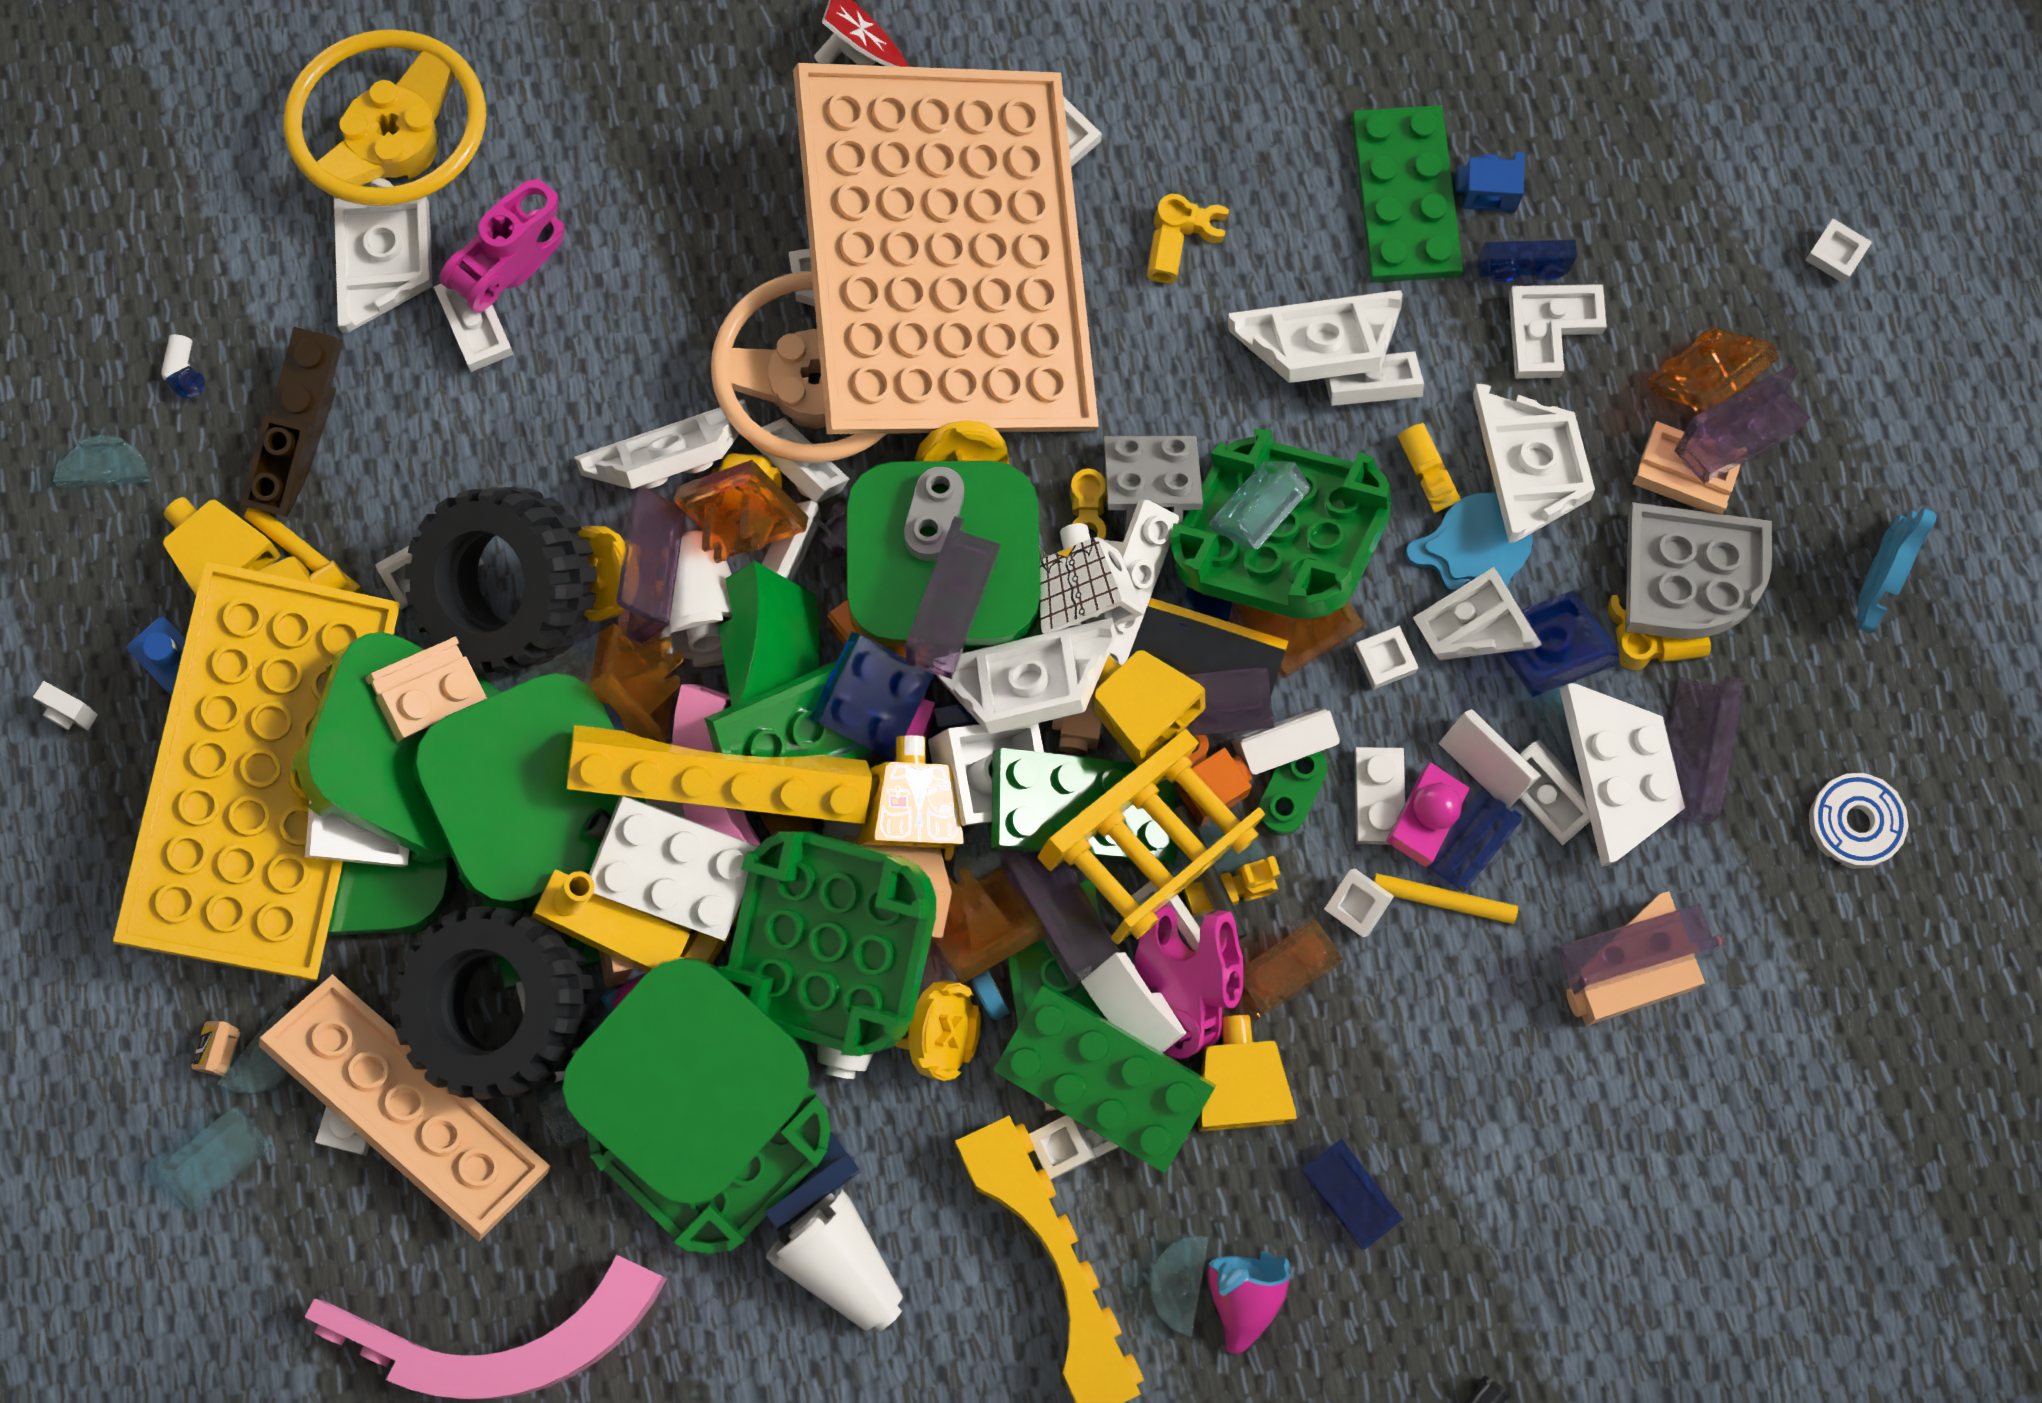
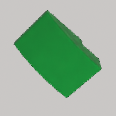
(770, 632)

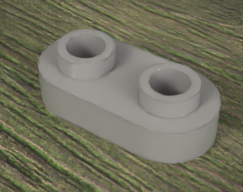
(933, 511)

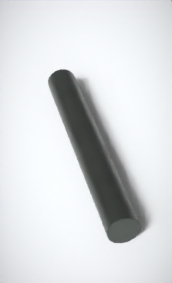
(1210, 878)

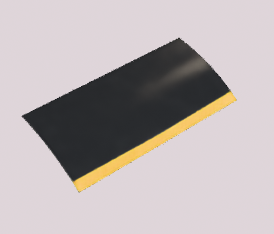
(1207, 648)

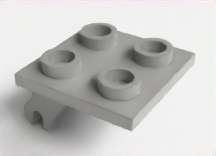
(1152, 470)

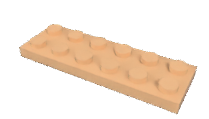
(432, 1137)

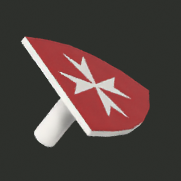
(856, 37)

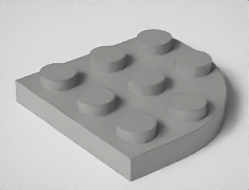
(1693, 570)

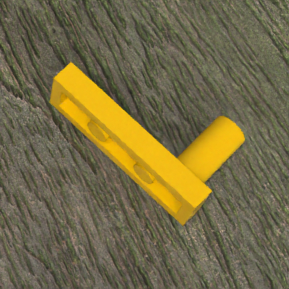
(606, 924)

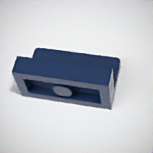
(831, 1173)

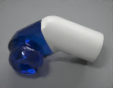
(178, 372)

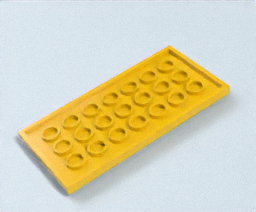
(225, 816)

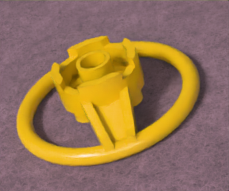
(403, 108)

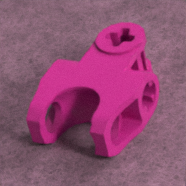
(505, 248)
(1193, 981)

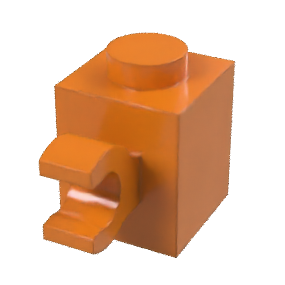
(1221, 773)

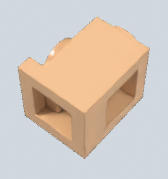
(1079, 730)

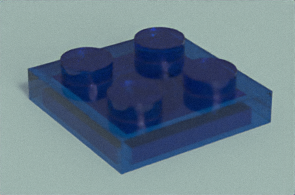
(1570, 645)
(871, 695)

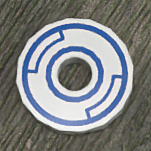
(1881, 805)

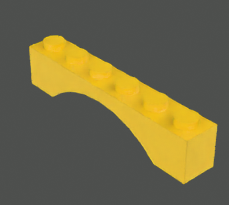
(649, 769)
(1003, 1171)

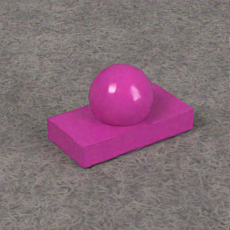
(1428, 814)

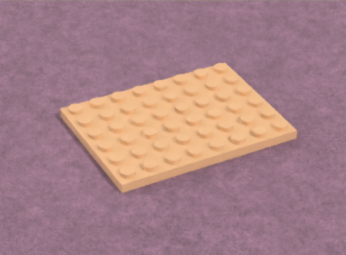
(943, 249)

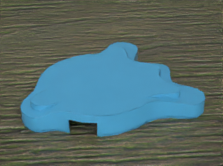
(1470, 544)
(1892, 565)

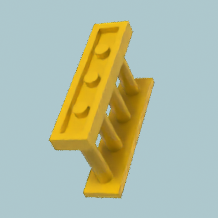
(1140, 790)

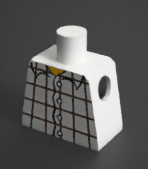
(1085, 583)

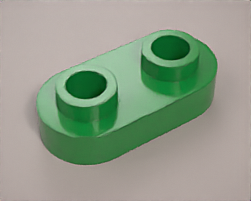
(1295, 789)

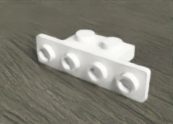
(1143, 556)

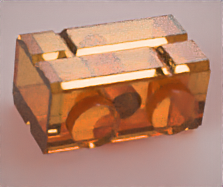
(1288, 969)

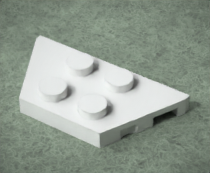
(380, 257)
(1321, 336)
(660, 453)
(1533, 460)
(1032, 676)
(1622, 769)

